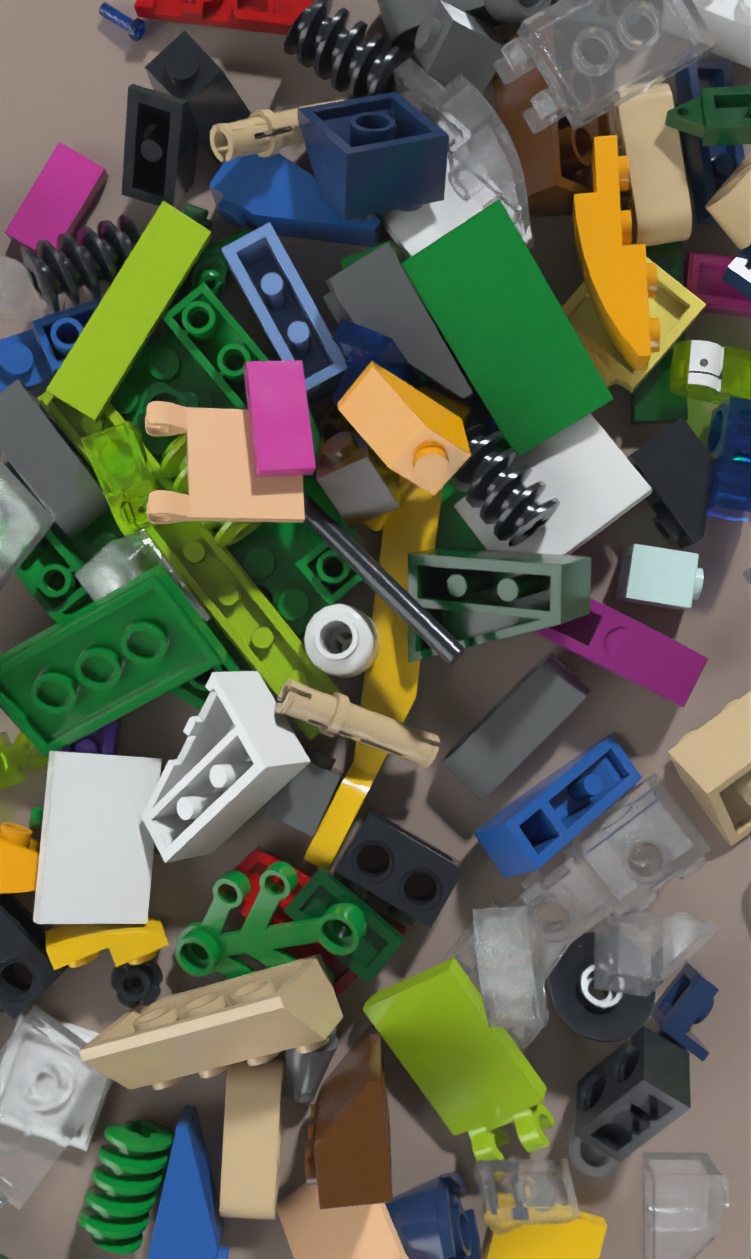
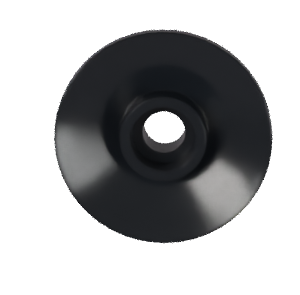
(598, 1020)

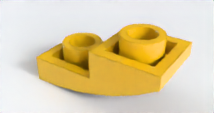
(82, 943)

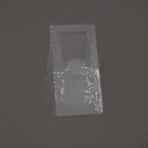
(526, 1193)

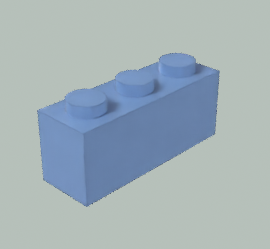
(285, 309)

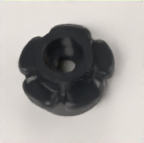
(131, 995)

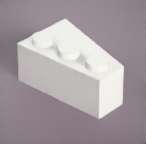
(227, 769)

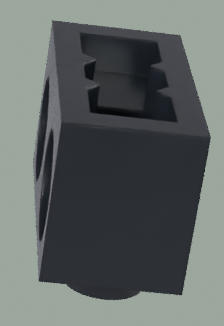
(407, 856)
(22, 943)
(633, 1094)

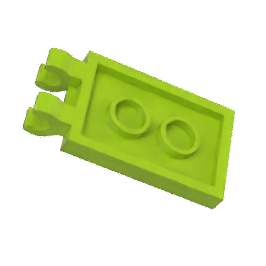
(459, 1062)

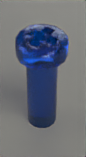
(135, 28)

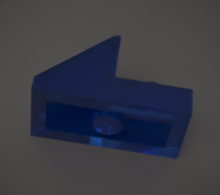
(364, 346)

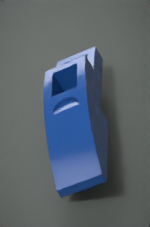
(39, 352)

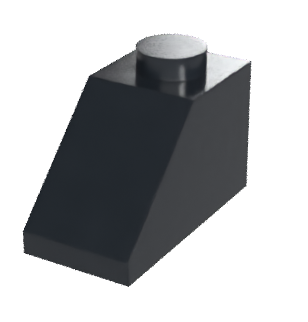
(192, 75)
(158, 147)

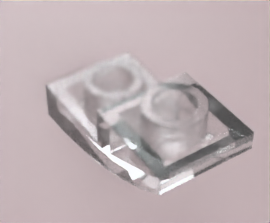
(508, 967)

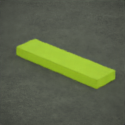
(129, 311)

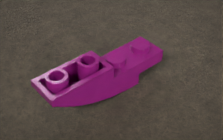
(630, 651)

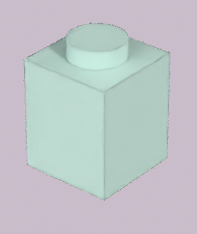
(659, 577)

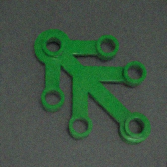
(206, 949)

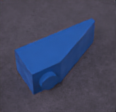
(280, 192)
(557, 808)
(188, 1210)

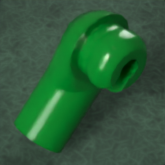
(212, 266)

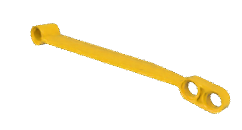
(390, 681)

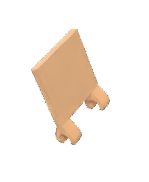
(219, 471)
(337, 1232)

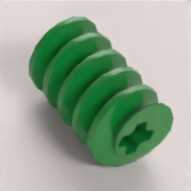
(125, 1184)

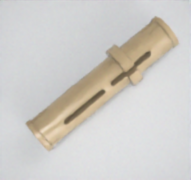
(239, 139)
(340, 717)

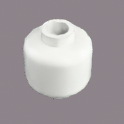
(326, 632)

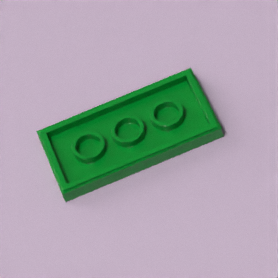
(507, 328)
(105, 661)

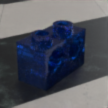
(731, 448)

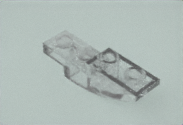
(479, 146)

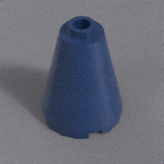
(434, 1221)

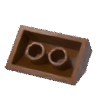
(553, 160)
(352, 1130)

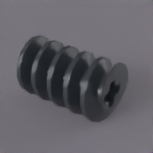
(341, 52)
(80, 262)
(500, 490)

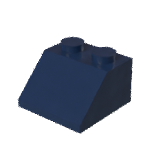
(374, 155)

